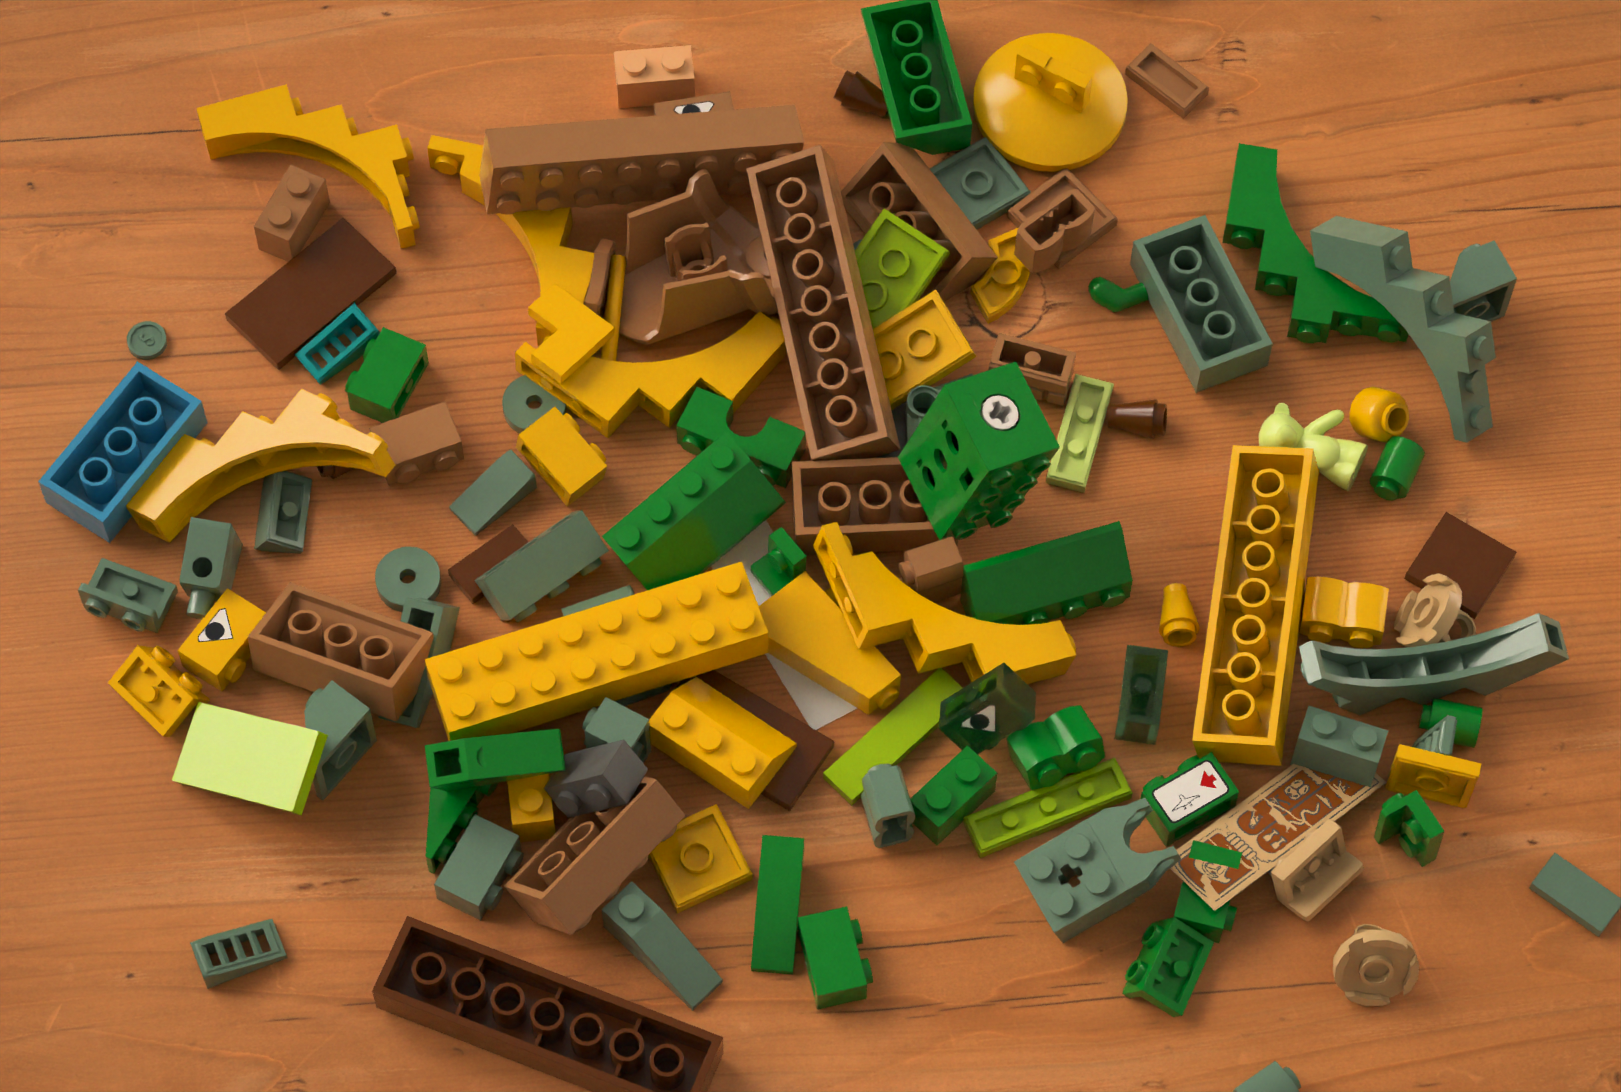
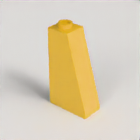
(815, 640)

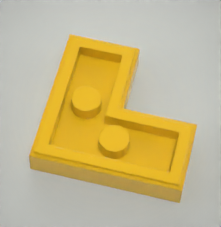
(575, 331)

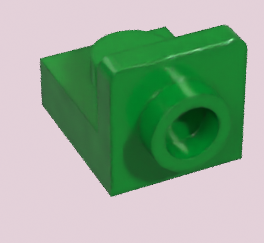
(780, 564)

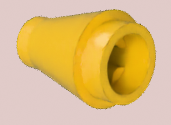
(1177, 619)

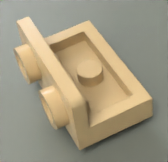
(1315, 871)

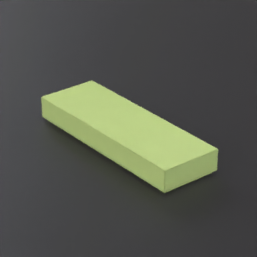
(1080, 433)

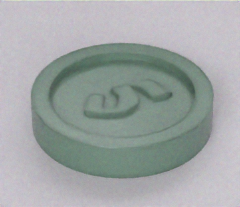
(146, 340)

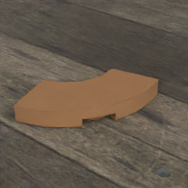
(598, 283)

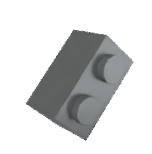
(596, 779)

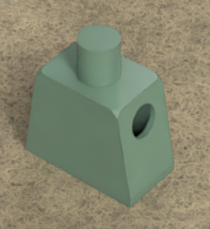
(212, 552)

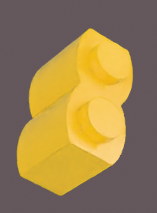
(1344, 611)

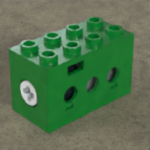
(975, 454)

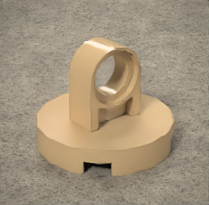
(1431, 613)
(1375, 966)

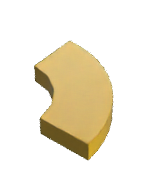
(1003, 281)

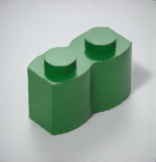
(1056, 747)

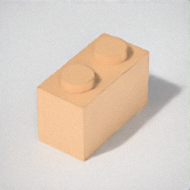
(653, 75)

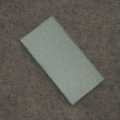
(1576, 894)

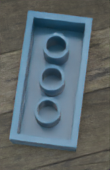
(120, 450)

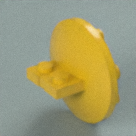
(1050, 102)

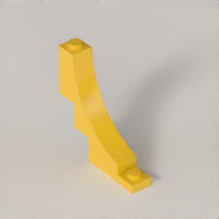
(540, 232)
(609, 391)
(886, 610)

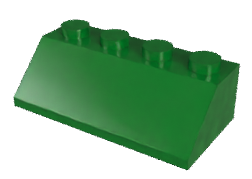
(918, 75)
(695, 516)
(1050, 579)

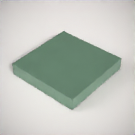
(981, 182)

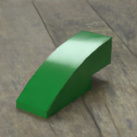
(777, 904)

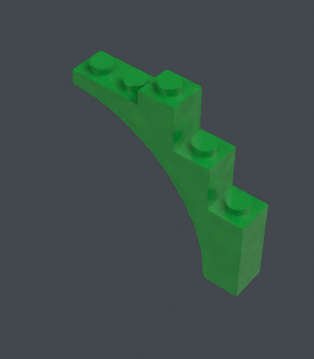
(1285, 265)

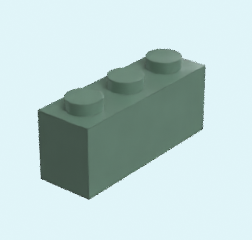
(542, 567)

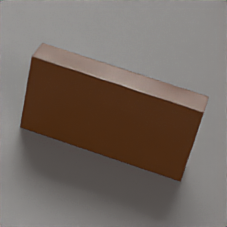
(484, 559)

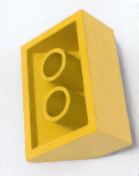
(719, 740)

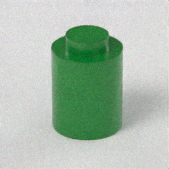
(1396, 468)
(1467, 718)

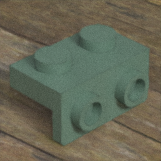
(128, 596)

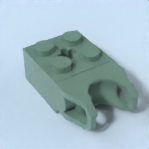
(1108, 868)

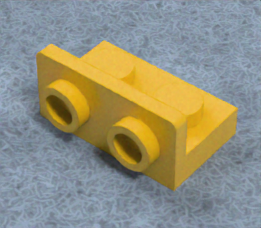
(157, 688)

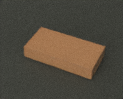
(1167, 80)

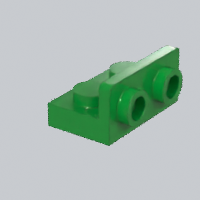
(1414, 822)
(1168, 965)

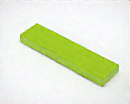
(893, 736)
(1047, 808)

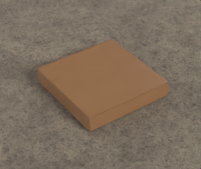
(1042, 197)

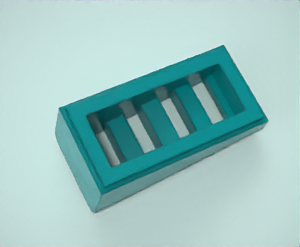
(340, 326)

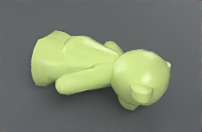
(1336, 458)

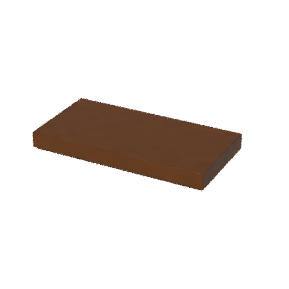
(310, 293)
(806, 758)

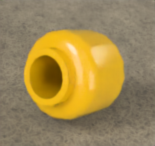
(1378, 414)

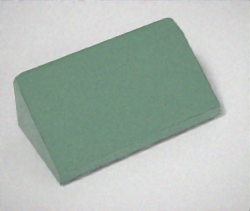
(283, 513)

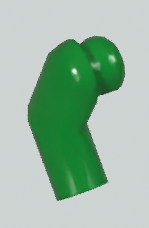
(1114, 297)

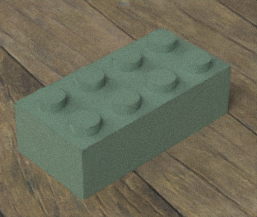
(1201, 303)

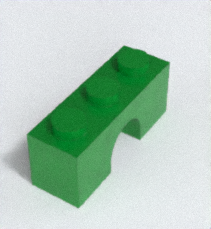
(771, 449)

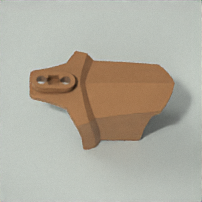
(691, 265)

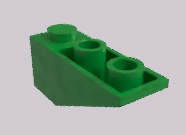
(493, 759)
(447, 817)

